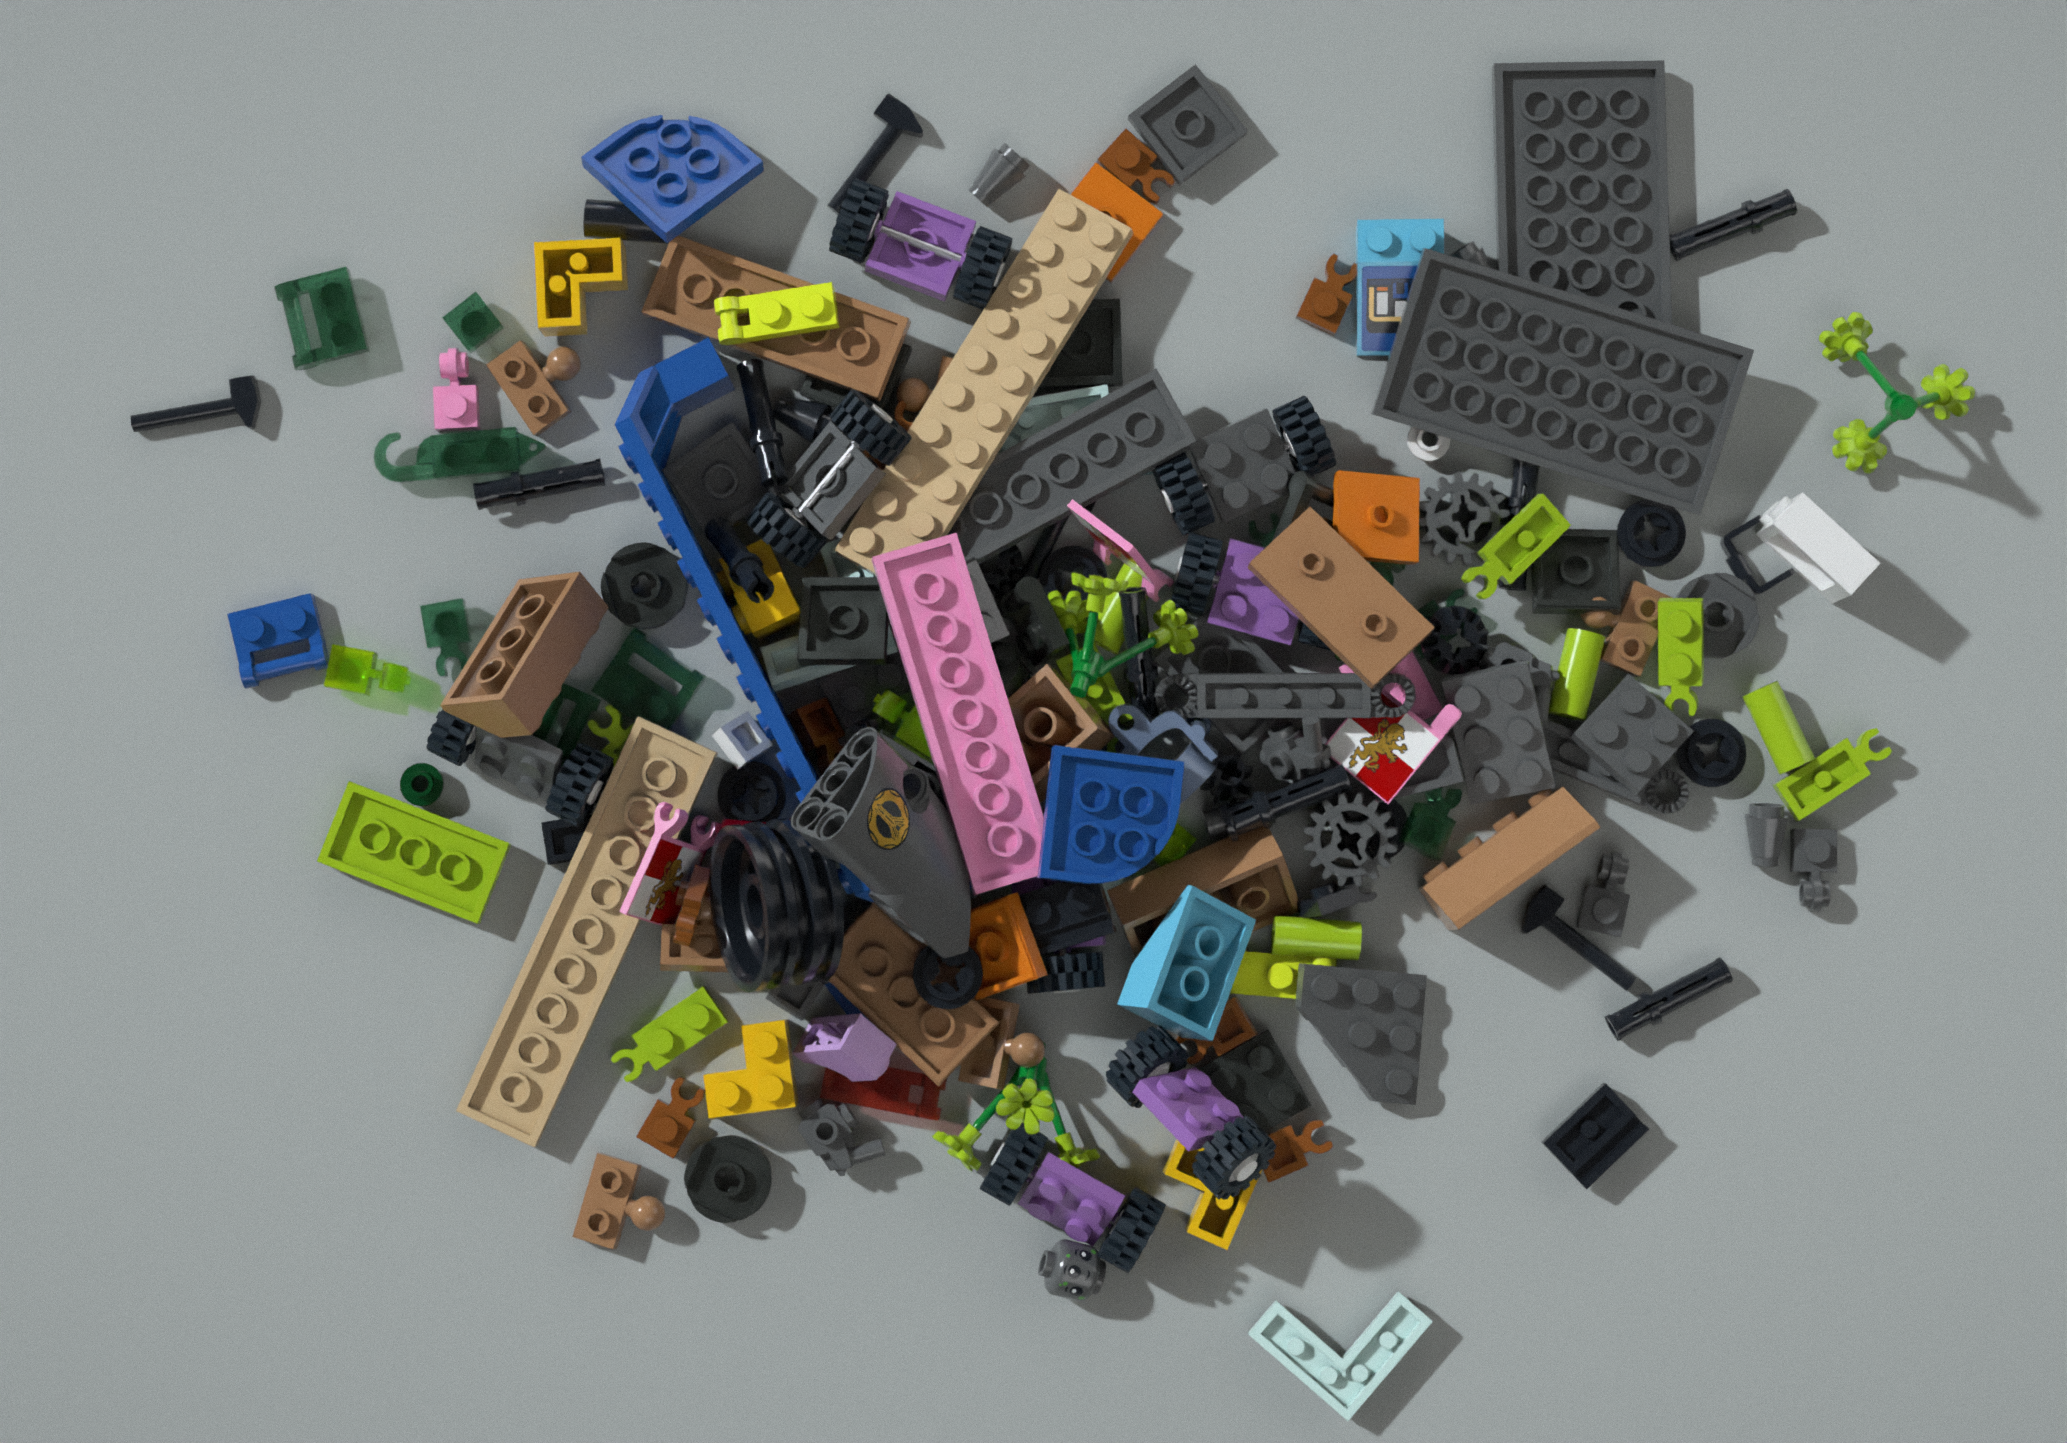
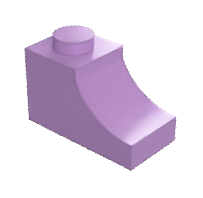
(847, 1046)

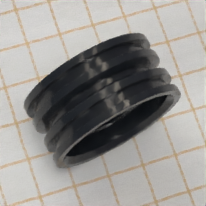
(774, 906)

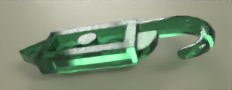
(460, 455)

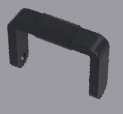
(1739, 565)

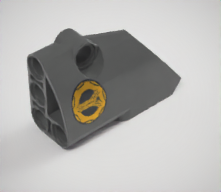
(895, 837)

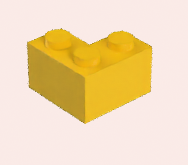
(570, 270)
(767, 616)
(764, 1083)
(1211, 1217)

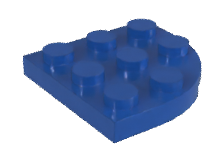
(672, 170)
(1106, 814)

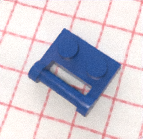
(274, 627)

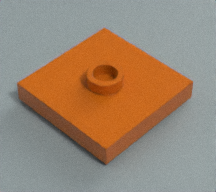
(1120, 202)
(1378, 515)
(1004, 945)

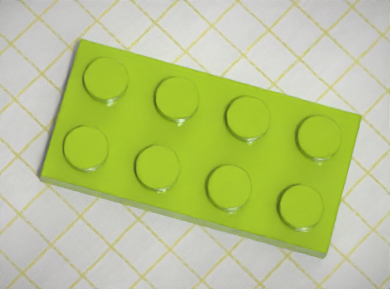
(414, 852)

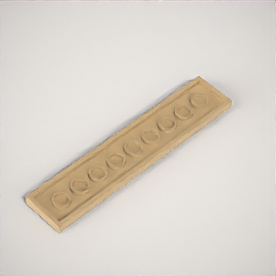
(989, 380)
(581, 937)

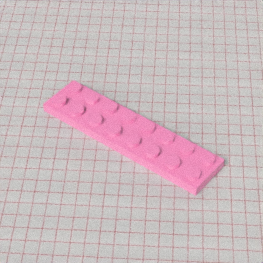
(963, 710)

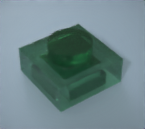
(473, 322)

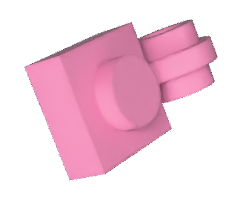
(455, 405)

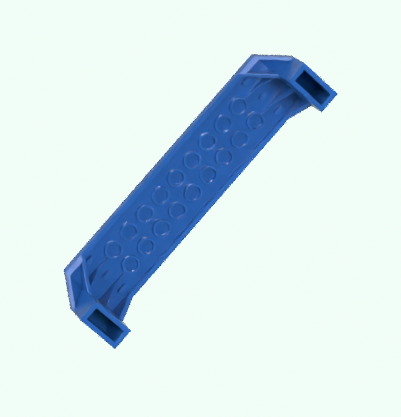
(648, 430)

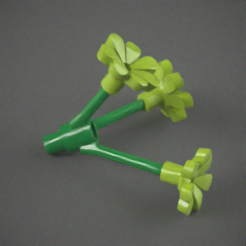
(1943, 390)
(1088, 663)
(1023, 1106)

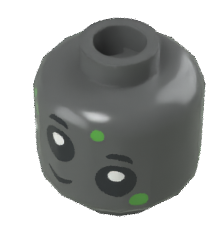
(1072, 1270)

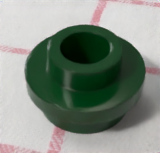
(434, 789)

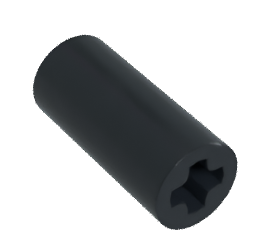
(615, 220)

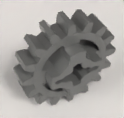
(1442, 521)
(1361, 856)

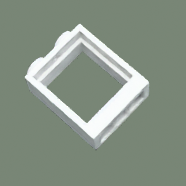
(1816, 547)

